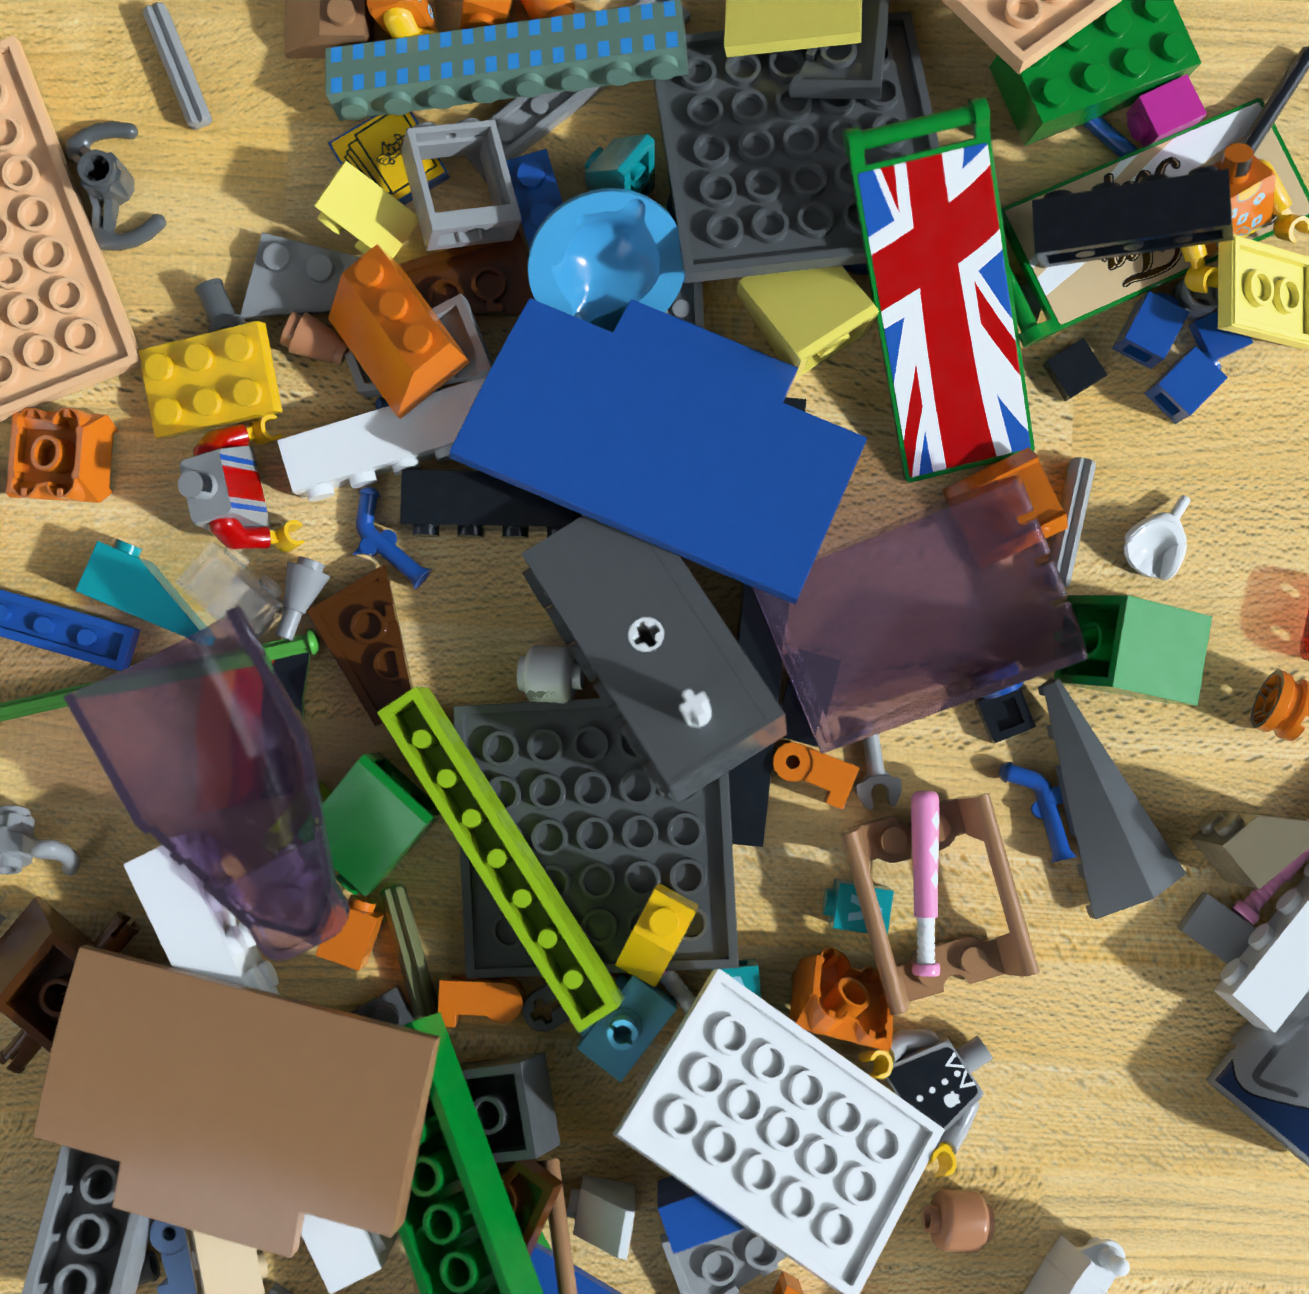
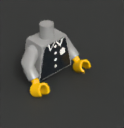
(936, 1082)

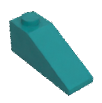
(623, 164)
(136, 587)

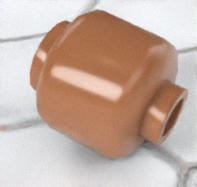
(959, 1221)

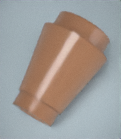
(313, 339)

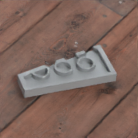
(722, 1263)

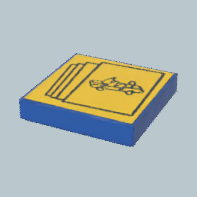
(376, 152)

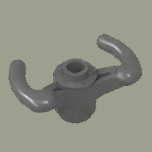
(109, 184)

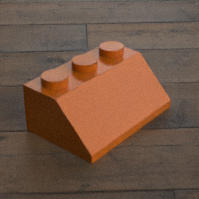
(393, 331)

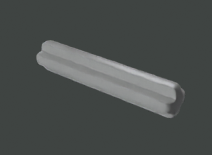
(177, 66)
(1074, 503)

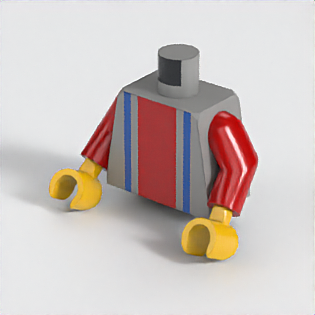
(227, 490)

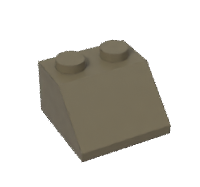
(1250, 845)

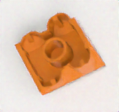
(60, 455)
(1043, 499)
(841, 1000)

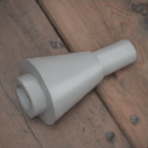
(302, 586)

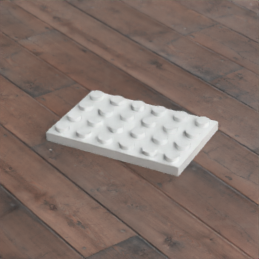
(781, 1133)

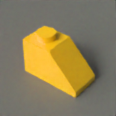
(657, 935)

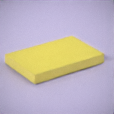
(790, 25)
(1263, 292)

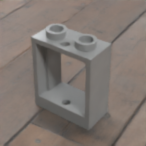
(470, 225)

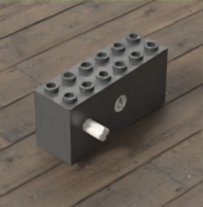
(657, 653)

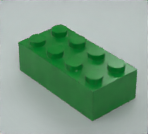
(1098, 69)

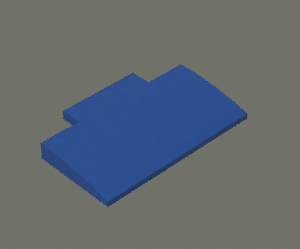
(664, 440)

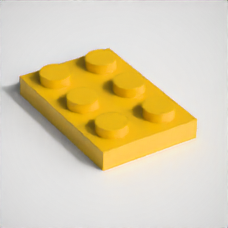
(210, 380)

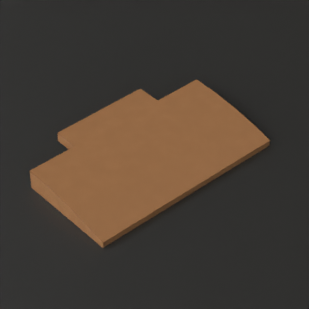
(235, 1102)

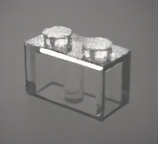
(223, 581)

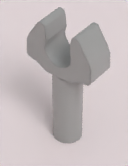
(876, 775)

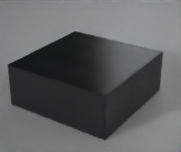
(1074, 369)
(1005, 715)

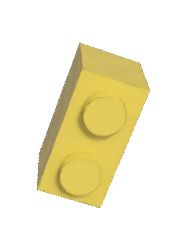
(365, 211)

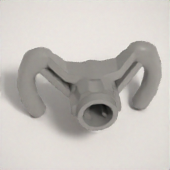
(20, 846)

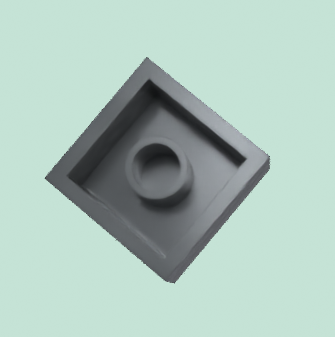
(514, 1105)

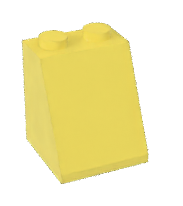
(808, 313)

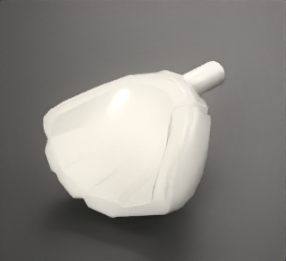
(1158, 543)

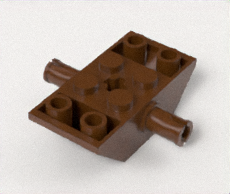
(37, 967)

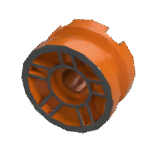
(1281, 705)

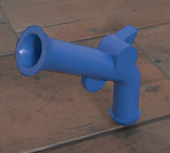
(384, 542)
(1043, 808)

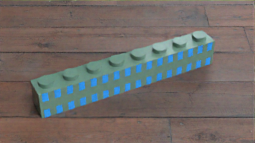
(507, 61)

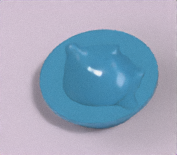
(603, 253)

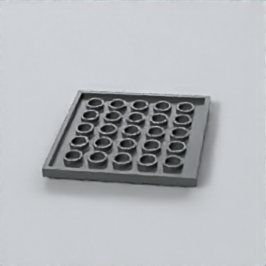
(767, 175)
(597, 835)

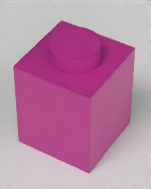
(1165, 111)

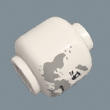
(549, 674)

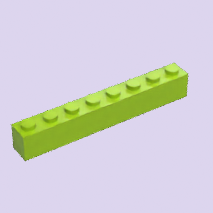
(502, 857)

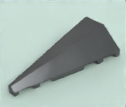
(1116, 839)

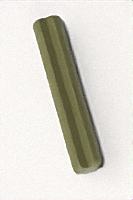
(409, 951)

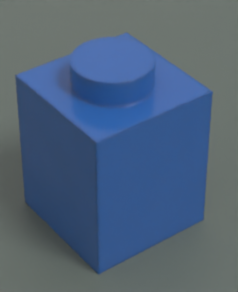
(1151, 329)
(1186, 384)

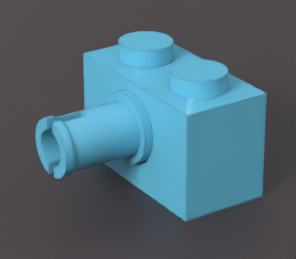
(626, 1033)

